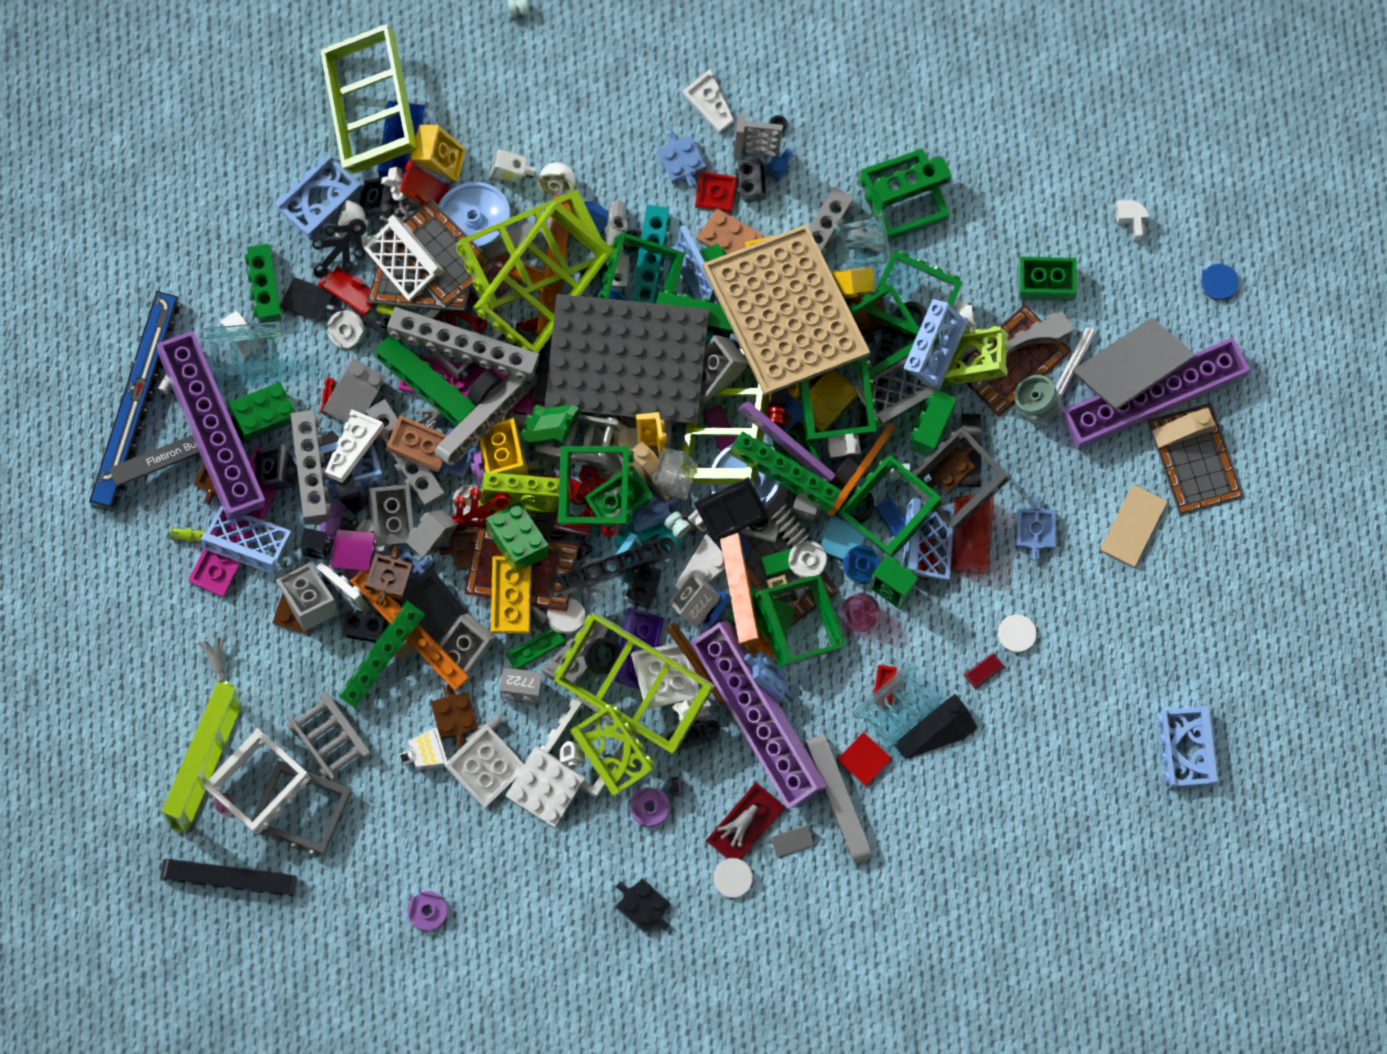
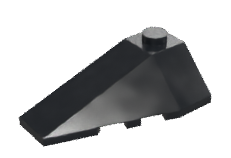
(943, 726)

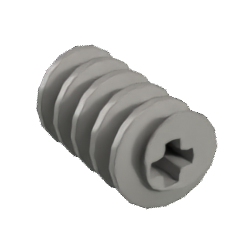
(789, 526)

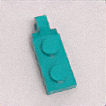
(644, 535)

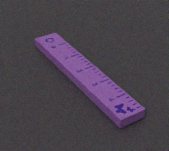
(786, 441)

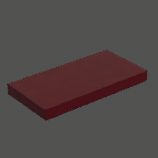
(768, 810)

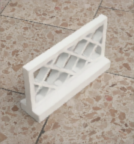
(417, 249)

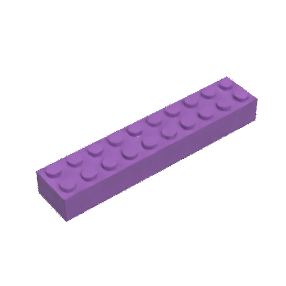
(1207, 372)
(211, 425)
(758, 716)

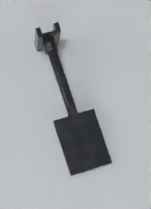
(315, 301)

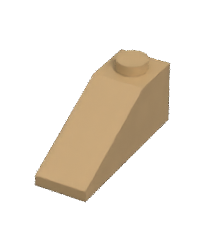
(1184, 428)
(647, 464)

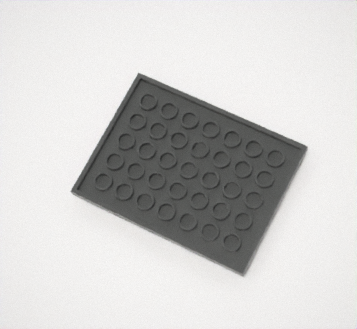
(627, 358)

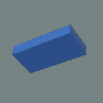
(891, 516)

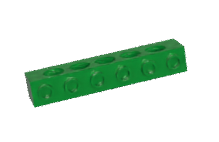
(784, 471)
(381, 654)

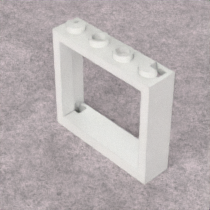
(564, 720)
(236, 761)

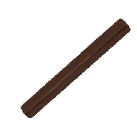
(692, 657)

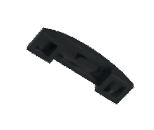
(972, 425)

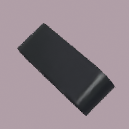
(700, 729)

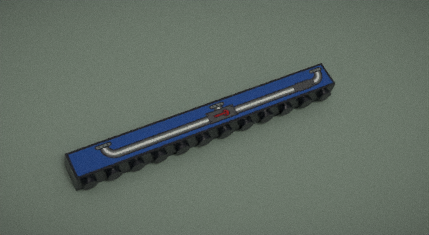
(135, 399)

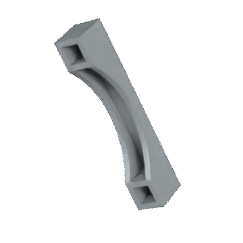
(1051, 331)

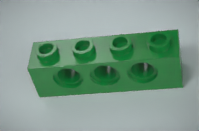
(888, 196)
(256, 255)

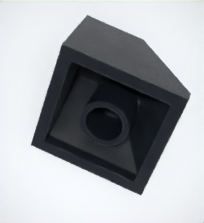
(376, 197)
(275, 468)

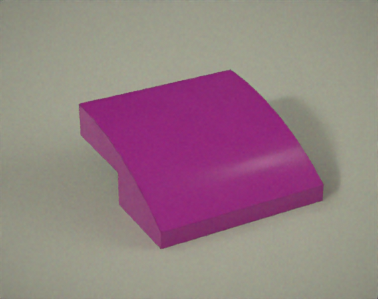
(353, 550)

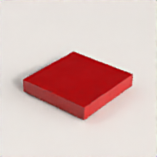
(716, 191)
(864, 759)

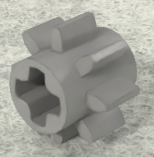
(403, 210)

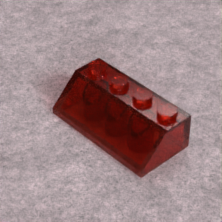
(973, 540)

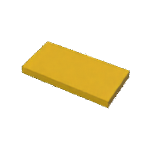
(510, 598)

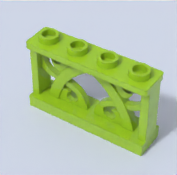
(989, 369)
(535, 493)
(587, 739)

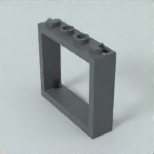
(466, 368)
(978, 500)
(296, 842)

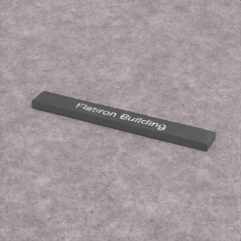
(154, 460)

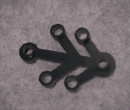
(340, 245)

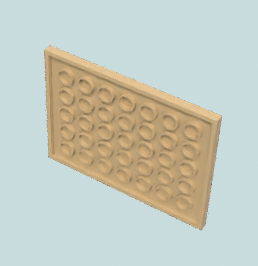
(785, 309)

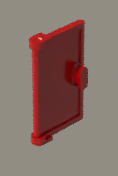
(422, 184)
(347, 289)

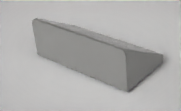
(792, 841)

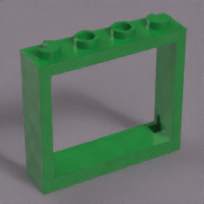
(936, 195)
(920, 265)
(674, 269)
(867, 301)
(870, 406)
(628, 477)
(914, 524)
(775, 631)

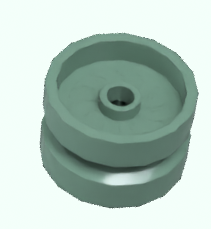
(1038, 399)

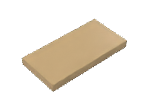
(1133, 526)

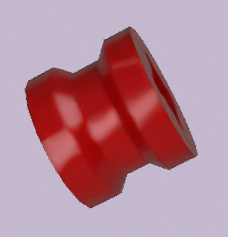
(777, 416)

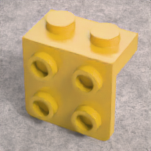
(650, 430)

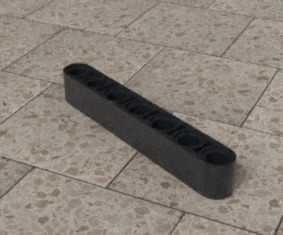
(884, 345)
(604, 574)
(228, 876)

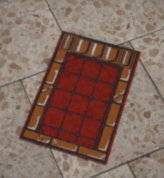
(1022, 363)
(560, 560)

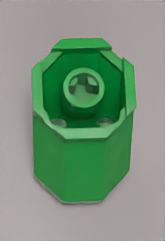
(549, 424)

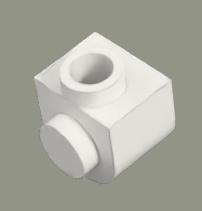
(572, 755)

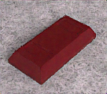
(984, 670)

